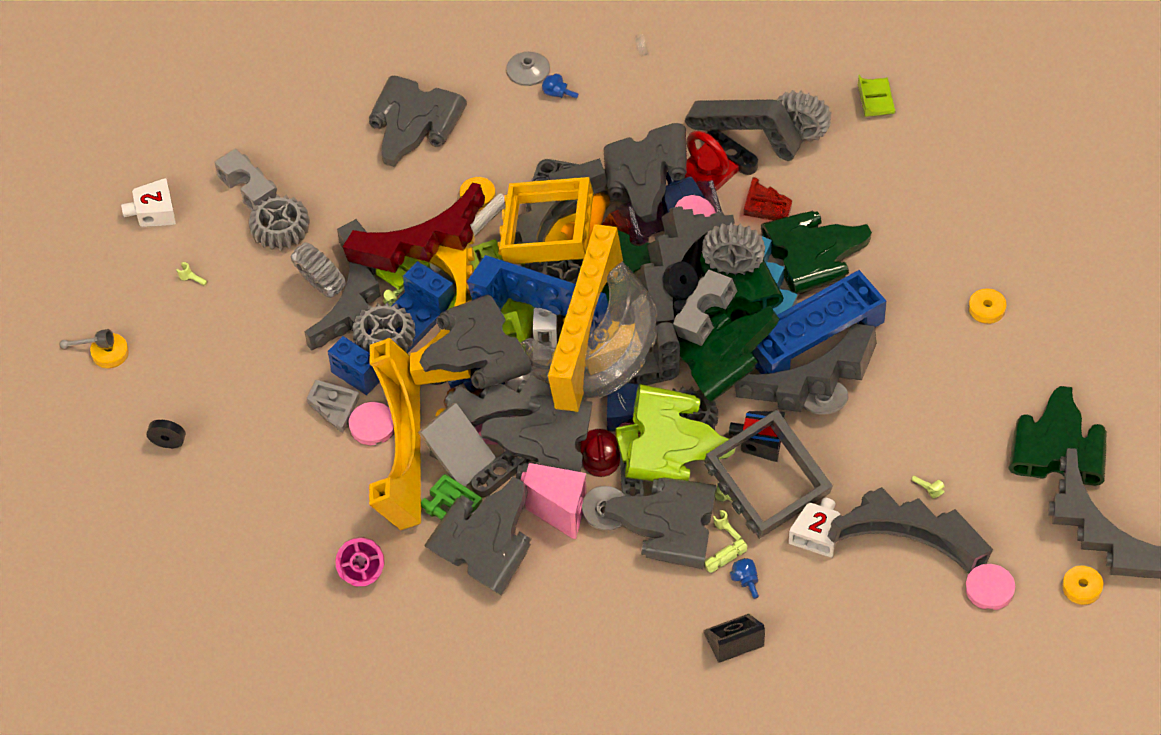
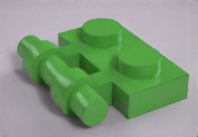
(446, 492)

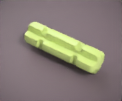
(725, 555)

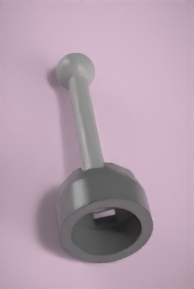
(102, 339)

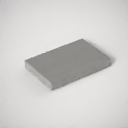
(457, 444)

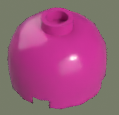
(359, 561)

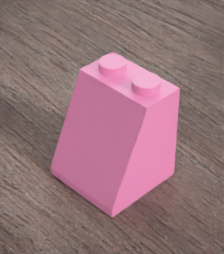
(556, 496)

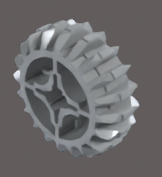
(807, 114)
(280, 228)
(733, 249)
(318, 270)
(383, 323)

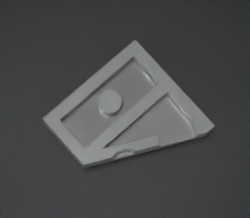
(333, 402)

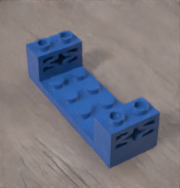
(507, 280)
(424, 298)
(819, 318)

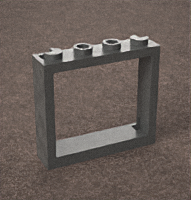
(798, 452)

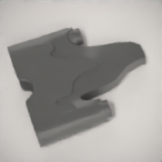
(412, 115)
(644, 165)
(477, 342)
(544, 436)
(671, 517)
(487, 537)

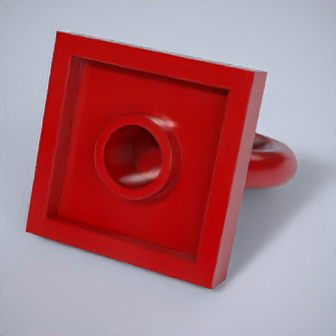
(709, 161)

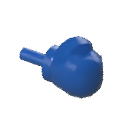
(554, 86)
(745, 572)

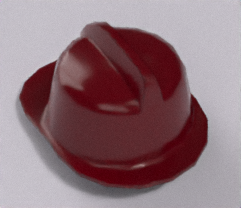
(600, 452)

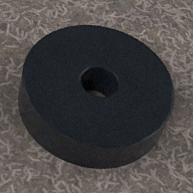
(672, 277)
(166, 434)

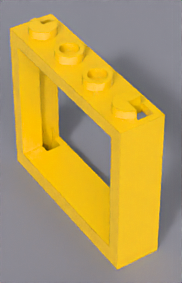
(544, 192)

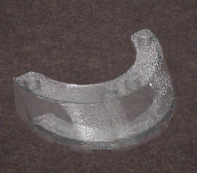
(617, 344)

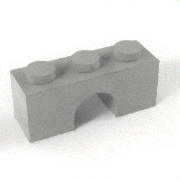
(237, 169)
(711, 291)

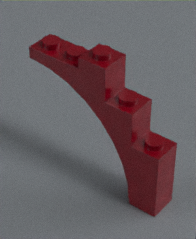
(421, 242)

